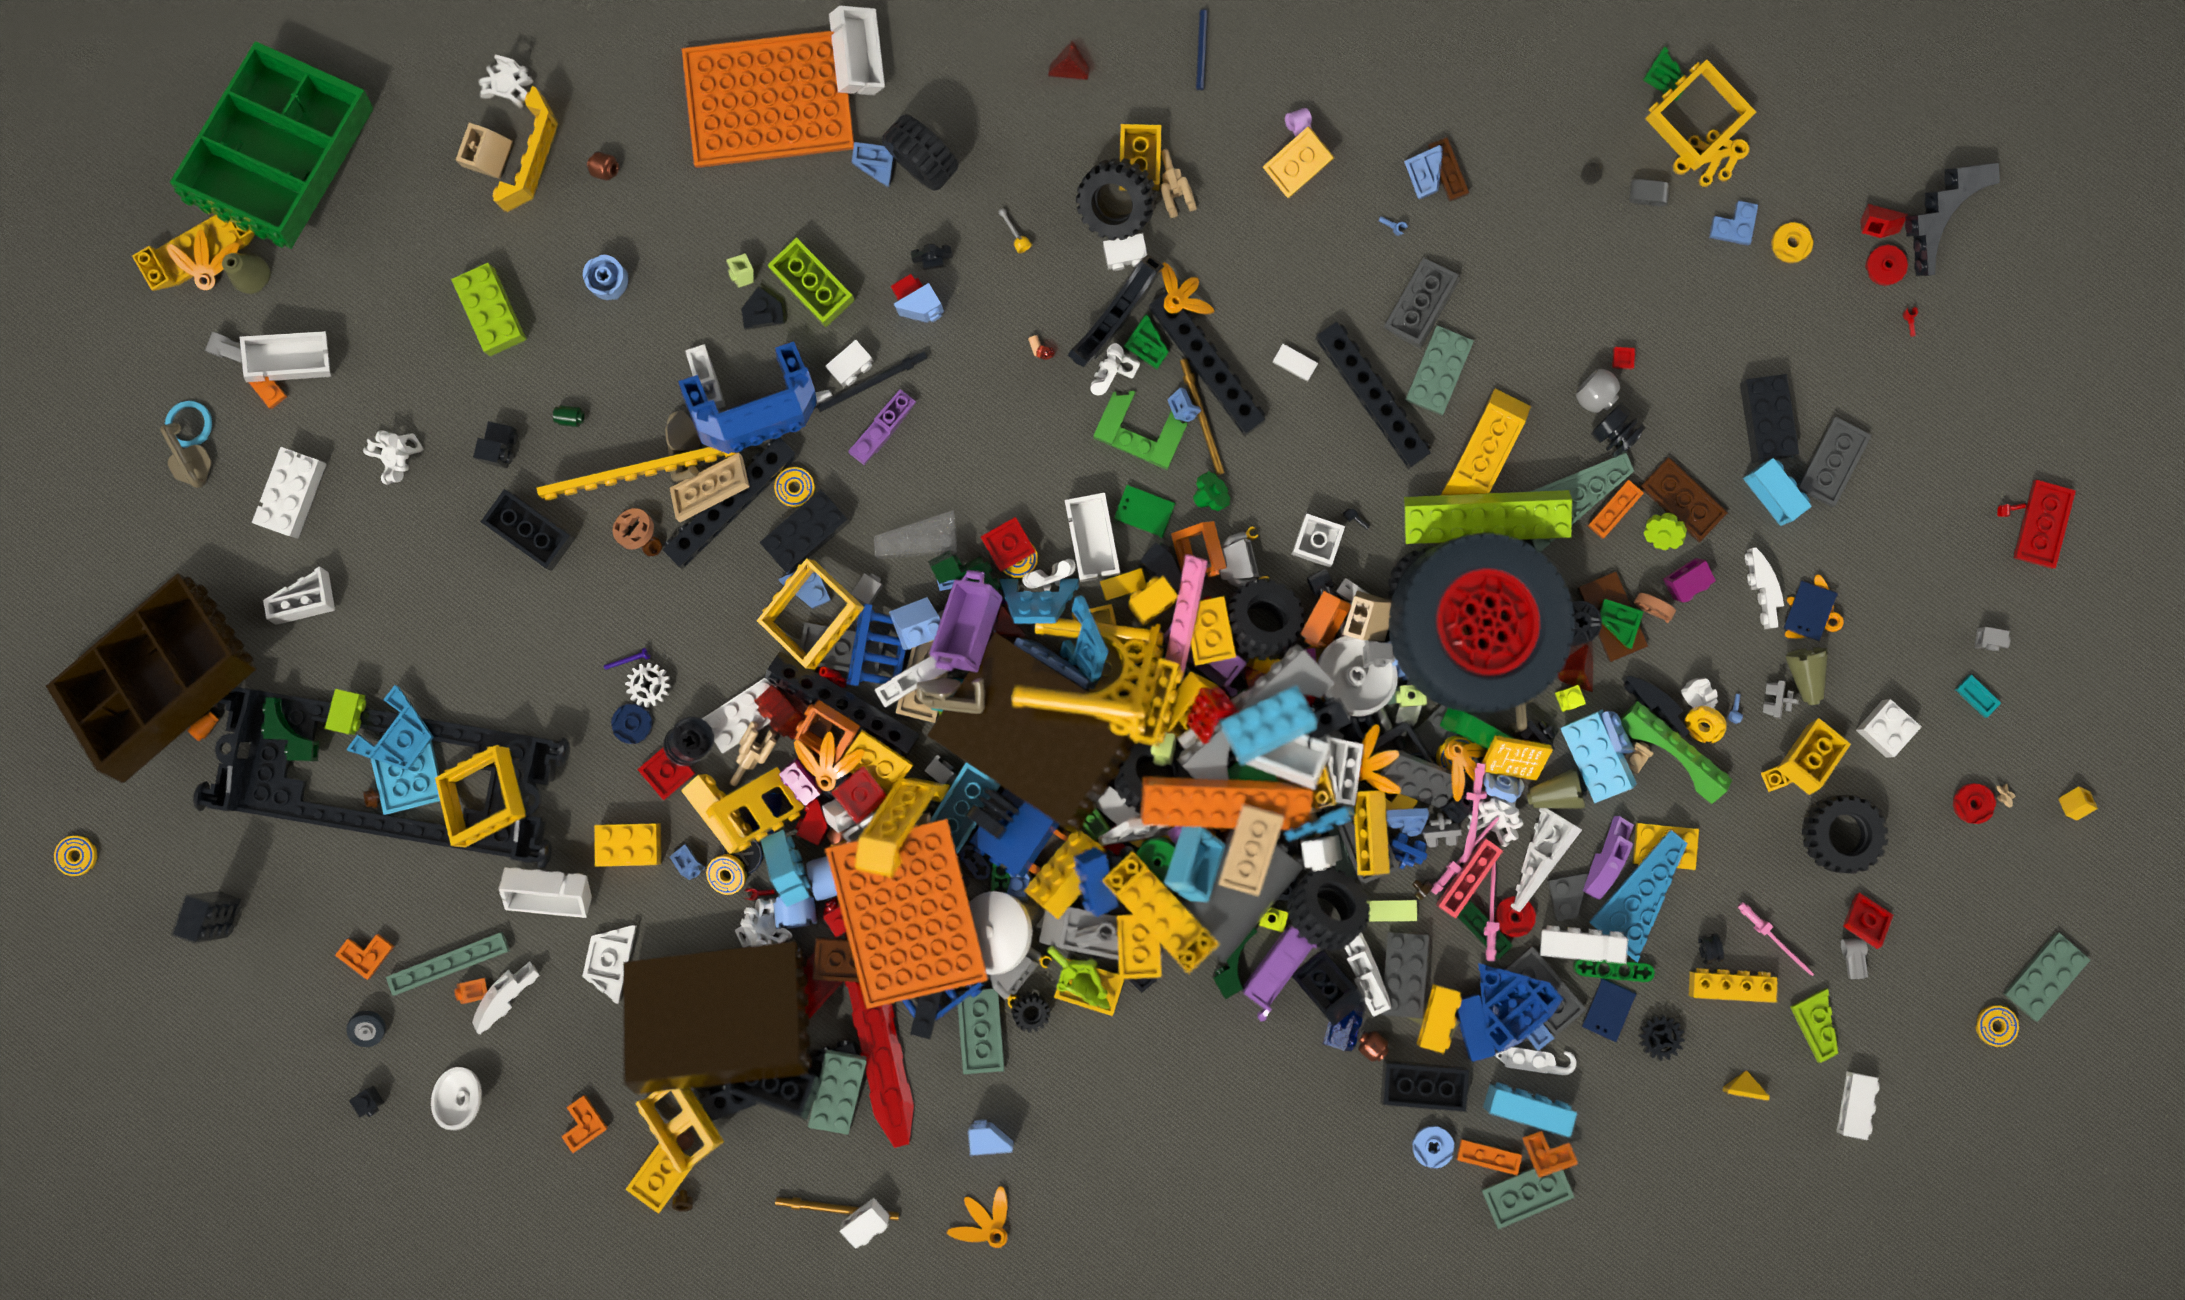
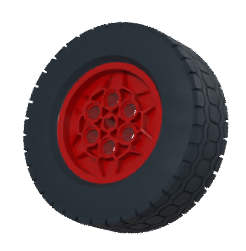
(1431, 612)

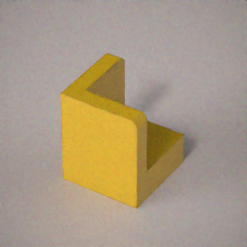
(2078, 803)

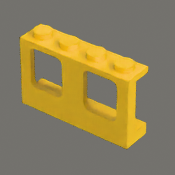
(751, 797)
(692, 1114)

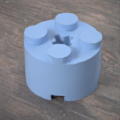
(602, 267)
(821, 878)
(794, 915)

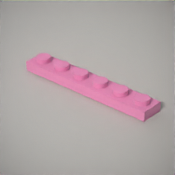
(1186, 610)

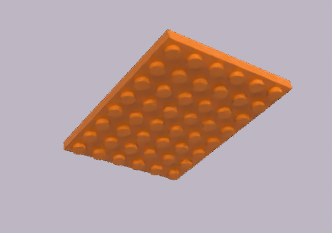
(765, 100)
(911, 928)

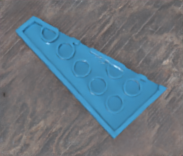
(1640, 896)

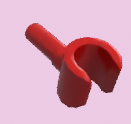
(1910, 318)
(2004, 511)
(755, 893)

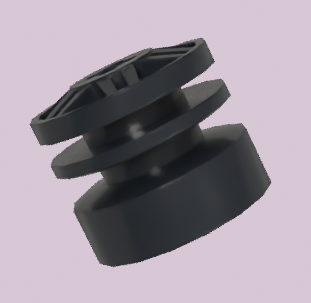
(1618, 431)
(1590, 620)
(697, 736)
(993, 813)

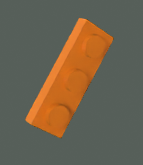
(1615, 509)
(1489, 1157)

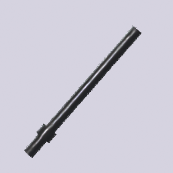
(907, 363)

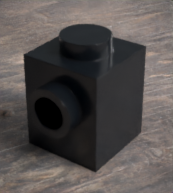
(1459, 809)
(367, 1102)

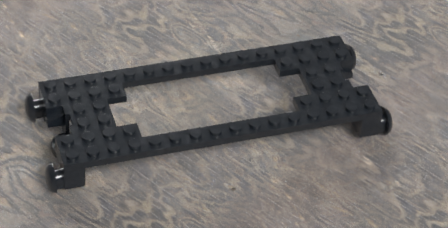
(262, 785)

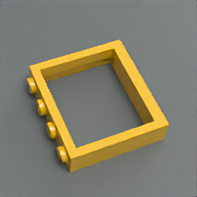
(1675, 139)
(834, 631)
(450, 803)

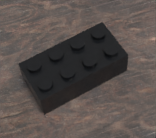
(1769, 418)
(527, 530)
(804, 532)
(206, 916)
(1424, 1086)
(786, 1094)

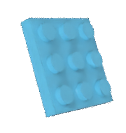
(410, 788)

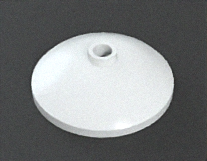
(456, 1098)

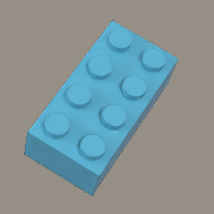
(1268, 725)
(1600, 766)
(958, 801)
(1530, 1110)

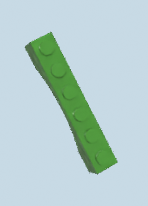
(1707, 778)

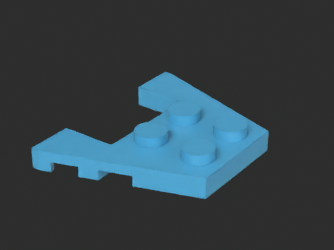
(1037, 606)
(1090, 648)
(403, 739)
(1323, 824)

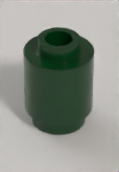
(568, 416)

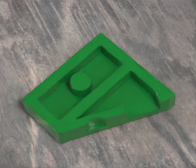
(1664, 73)
(1146, 344)
(1621, 621)

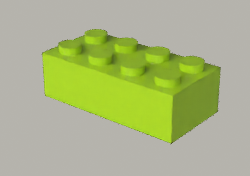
(811, 282)
(488, 309)

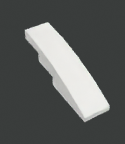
(1367, 976)

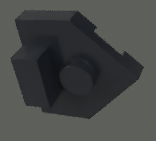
(931, 256)
(762, 310)

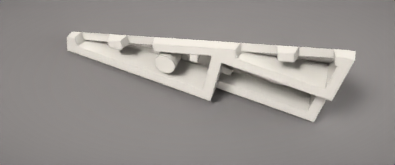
(1549, 844)

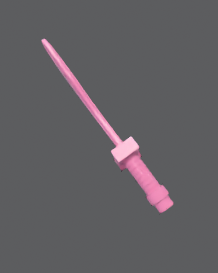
(1476, 795)
(1454, 868)
(1491, 927)
(1764, 928)

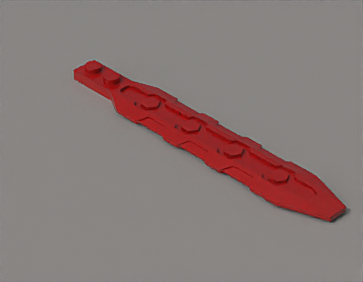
(884, 1066)

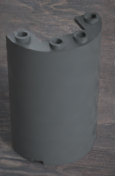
(1234, 913)

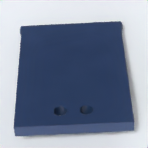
(1810, 610)
(1609, 1010)

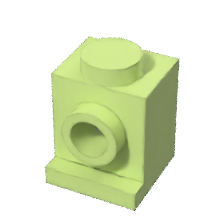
(740, 270)
(1402, 697)
(1165, 752)

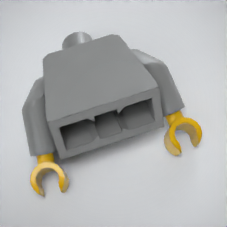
(1239, 559)
(1009, 983)

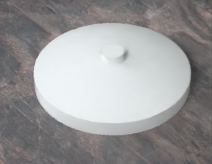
(1359, 688)
(1002, 930)

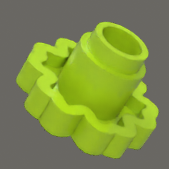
(1665, 531)

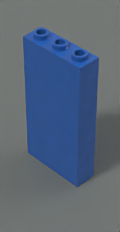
(1021, 841)

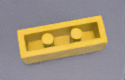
(1439, 1018)

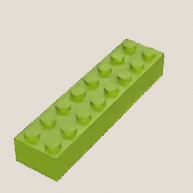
(1507, 514)

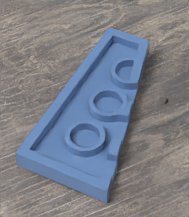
(1054, 662)

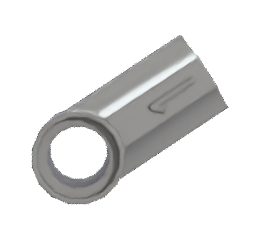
(223, 346)
(1092, 935)
(1855, 950)

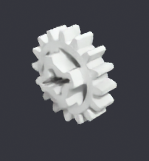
(656, 682)

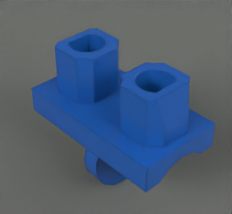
(1405, 854)

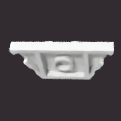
(1131, 831)
(606, 959)

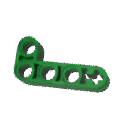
(1470, 727)

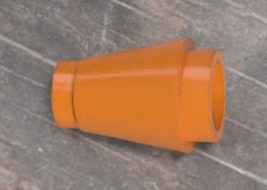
(203, 726)

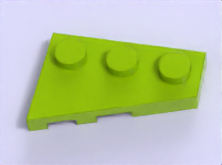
(1816, 1024)

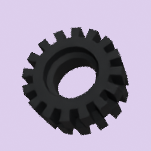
(1036, 1021)

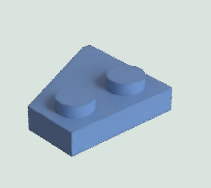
(874, 161)
(1425, 171)
(812, 592)
(1617, 734)

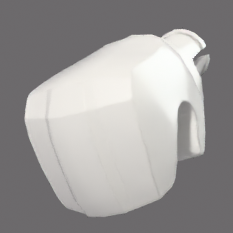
(1699, 693)

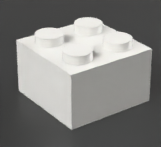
(1318, 540)
(1888, 728)

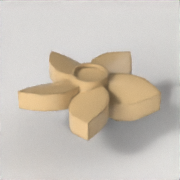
(2005, 796)

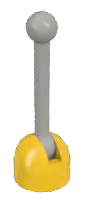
(1021, 242)

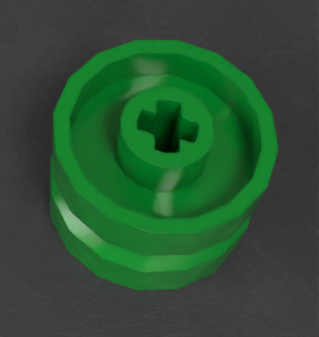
(1157, 848)

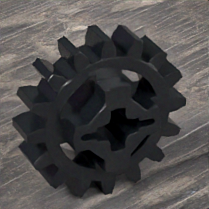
(1657, 1044)

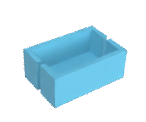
(1777, 491)
(1195, 864)
(785, 868)

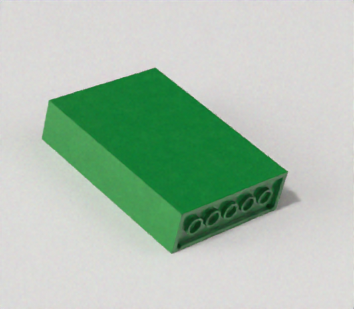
(272, 145)

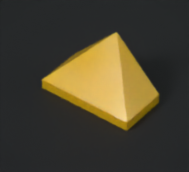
(1745, 1086)

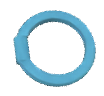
(207, 417)

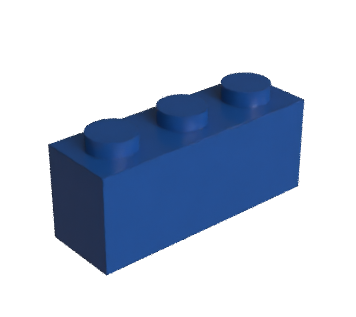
(1092, 869)
(1473, 1028)

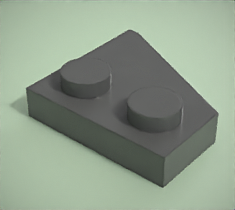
(1567, 895)

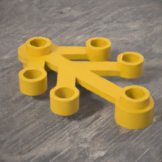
(1716, 158)

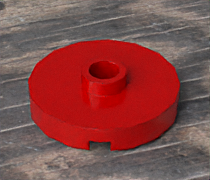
(1877, 269)
(1984, 801)
(1525, 918)

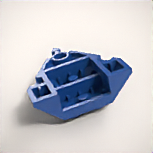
(1514, 1005)

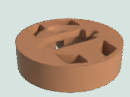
(640, 534)
(1655, 606)

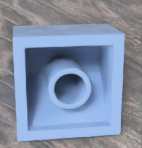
(920, 305)
(915, 623)
(988, 1139)

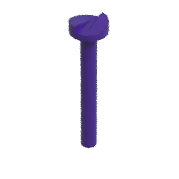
(644, 653)

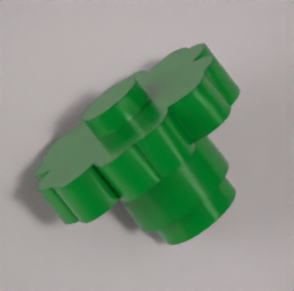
(1211, 492)

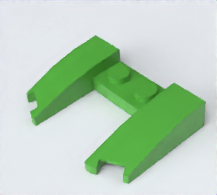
(1111, 433)

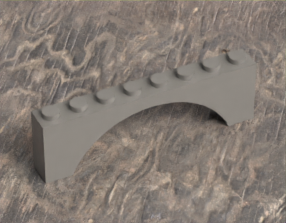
(1296, 668)

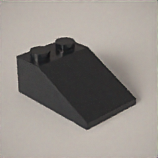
(1161, 564)
(1328, 988)

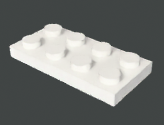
(734, 717)

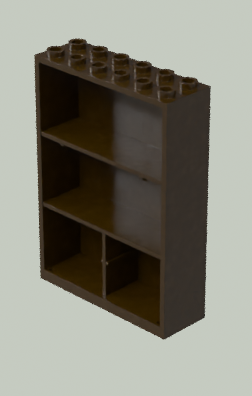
(150, 678)
(1039, 754)
(715, 1018)

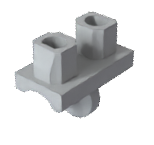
(1778, 690)
(1441, 828)

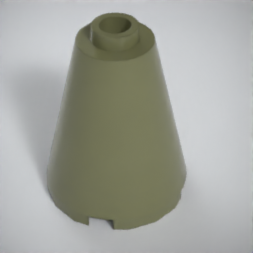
(246, 272)
(1809, 672)
(1558, 792)

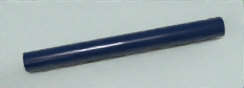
(1201, 50)

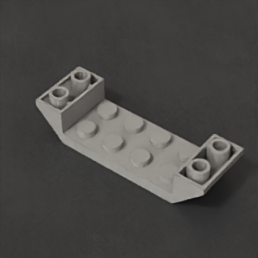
(1061, 932)

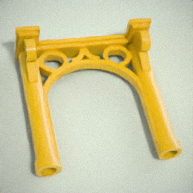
(1124, 713)

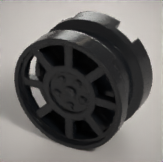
(1711, 948)

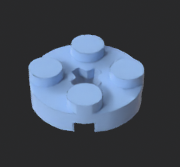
(1503, 786)
(1444, 1149)

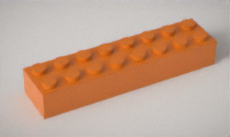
(1220, 801)

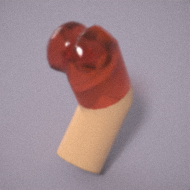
(1039, 350)

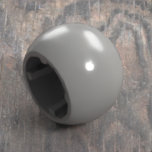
(1598, 391)

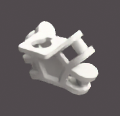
(504, 81)
(1112, 365)
(393, 453)
(1059, 571)
(1504, 810)
(761, 927)

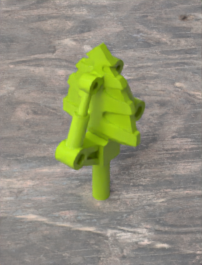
(1085, 979)

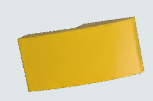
(1123, 584)
(1774, 779)

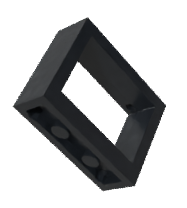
(1399, 729)

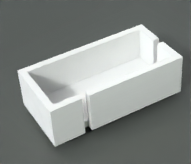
(856, 50)
(285, 356)
(289, 493)
(1092, 537)
(1296, 761)
(545, 892)
(1584, 945)

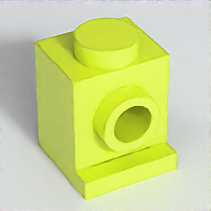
(1570, 698)
(1278, 924)

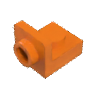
(471, 991)

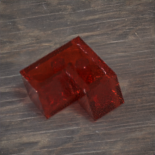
(780, 711)

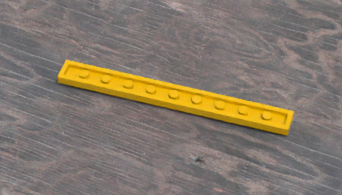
(630, 473)

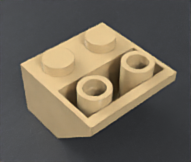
(484, 151)
(1368, 617)

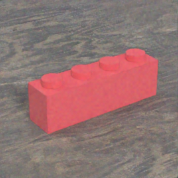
(1469, 878)

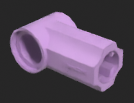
(1298, 120)

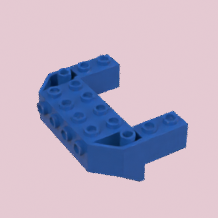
(759, 419)

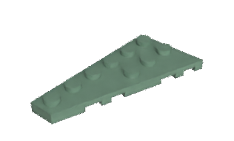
(1588, 488)

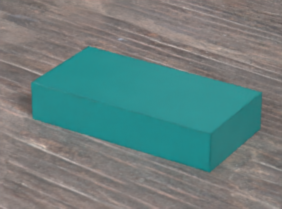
(1978, 696)

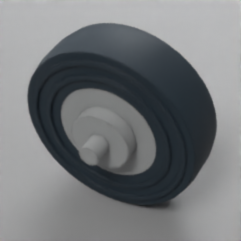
(366, 1028)

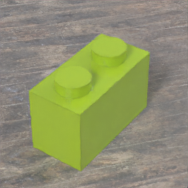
(345, 712)

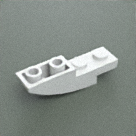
(1763, 577)
(907, 681)
(496, 1000)

